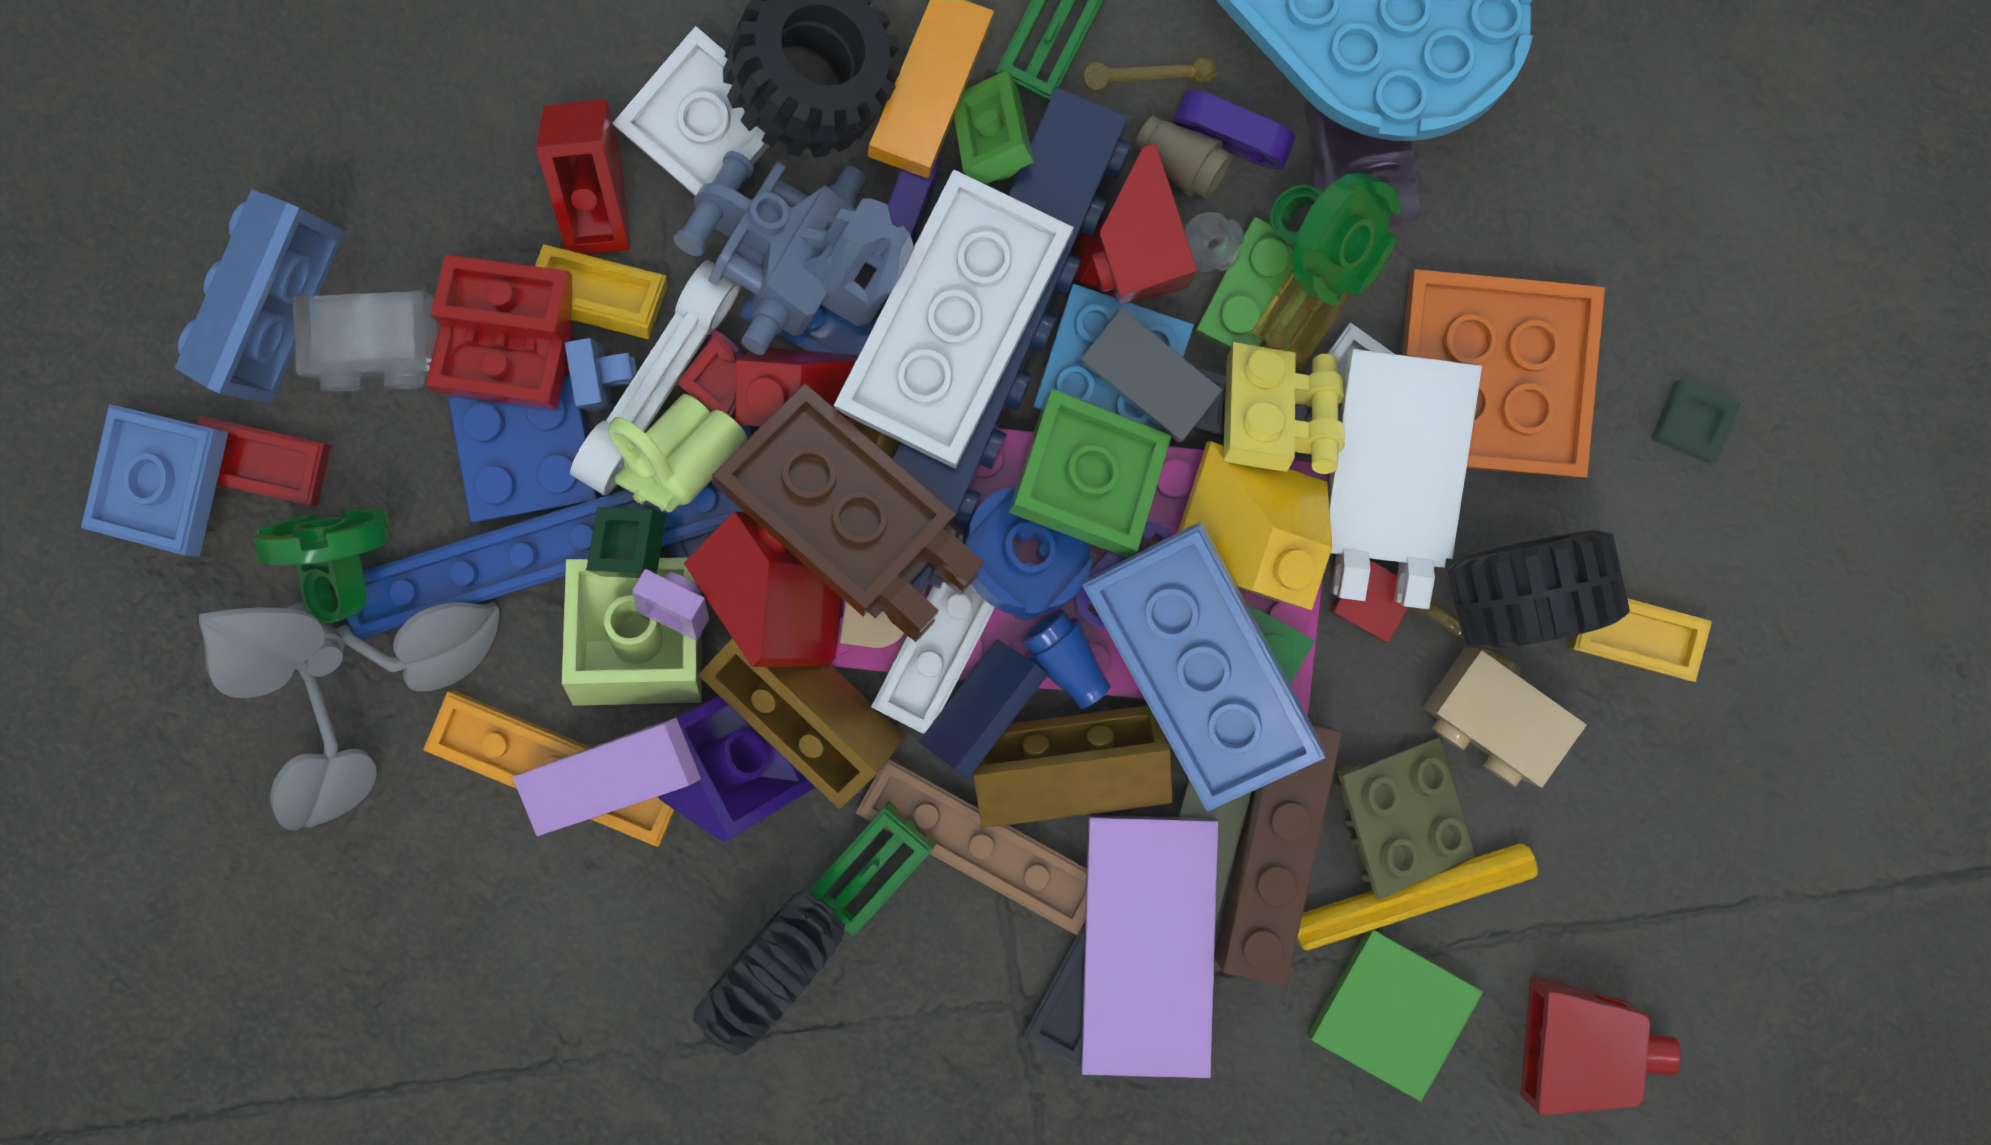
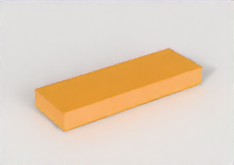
(930, 85)

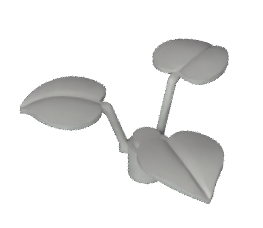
(259, 648)

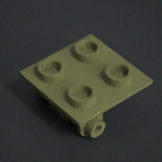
(1404, 817)

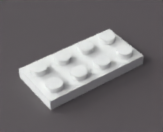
(954, 319)

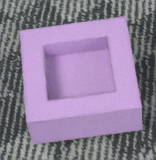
(672, 602)

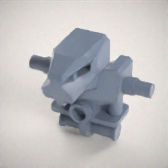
(797, 247)

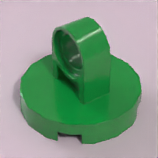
(1342, 236)
(326, 553)

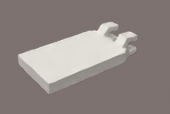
(1400, 470)

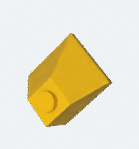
(1264, 525)

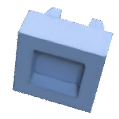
(595, 373)

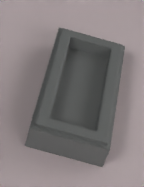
(1150, 375)

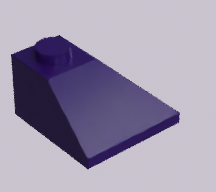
(738, 771)

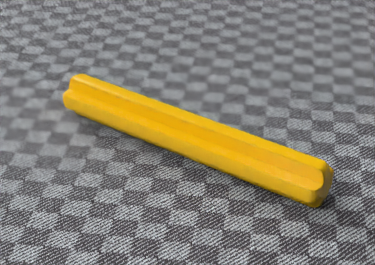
(1446, 888)

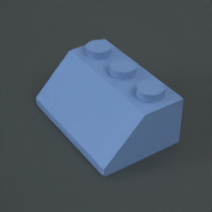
(247, 319)

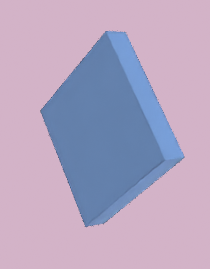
(154, 480)

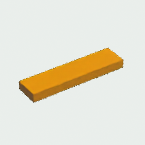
(507, 745)

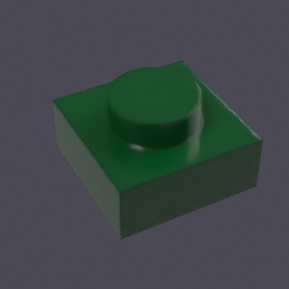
(626, 541)

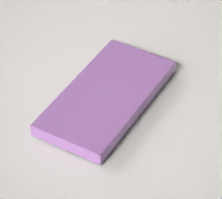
(1149, 946)

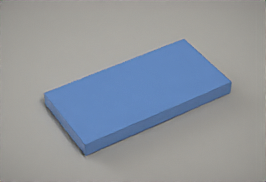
(1204, 667)

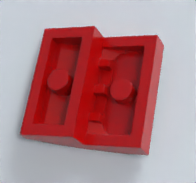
(501, 332)

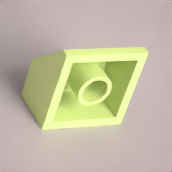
(618, 653)

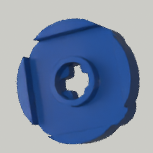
(1020, 587)

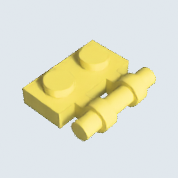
(1261, 409)

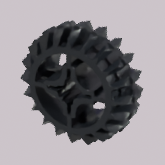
(769, 973)

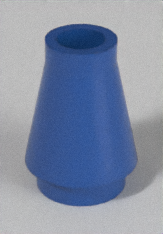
(1066, 656)

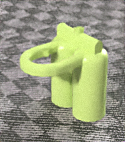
(676, 454)

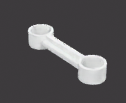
(697, 314)

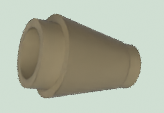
(1189, 158)

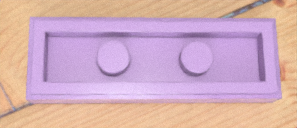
(607, 777)

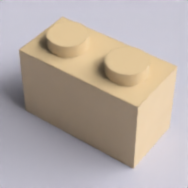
(1503, 718)

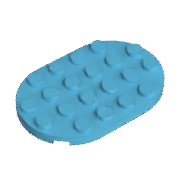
(1393, 63)

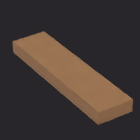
(995, 856)

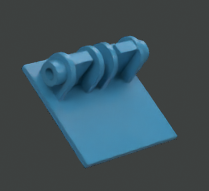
(1080, 324)

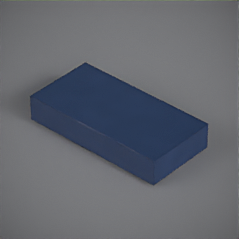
(983, 708)

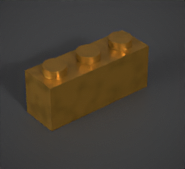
(808, 719)
(1074, 767)

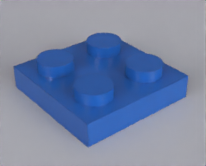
(519, 455)

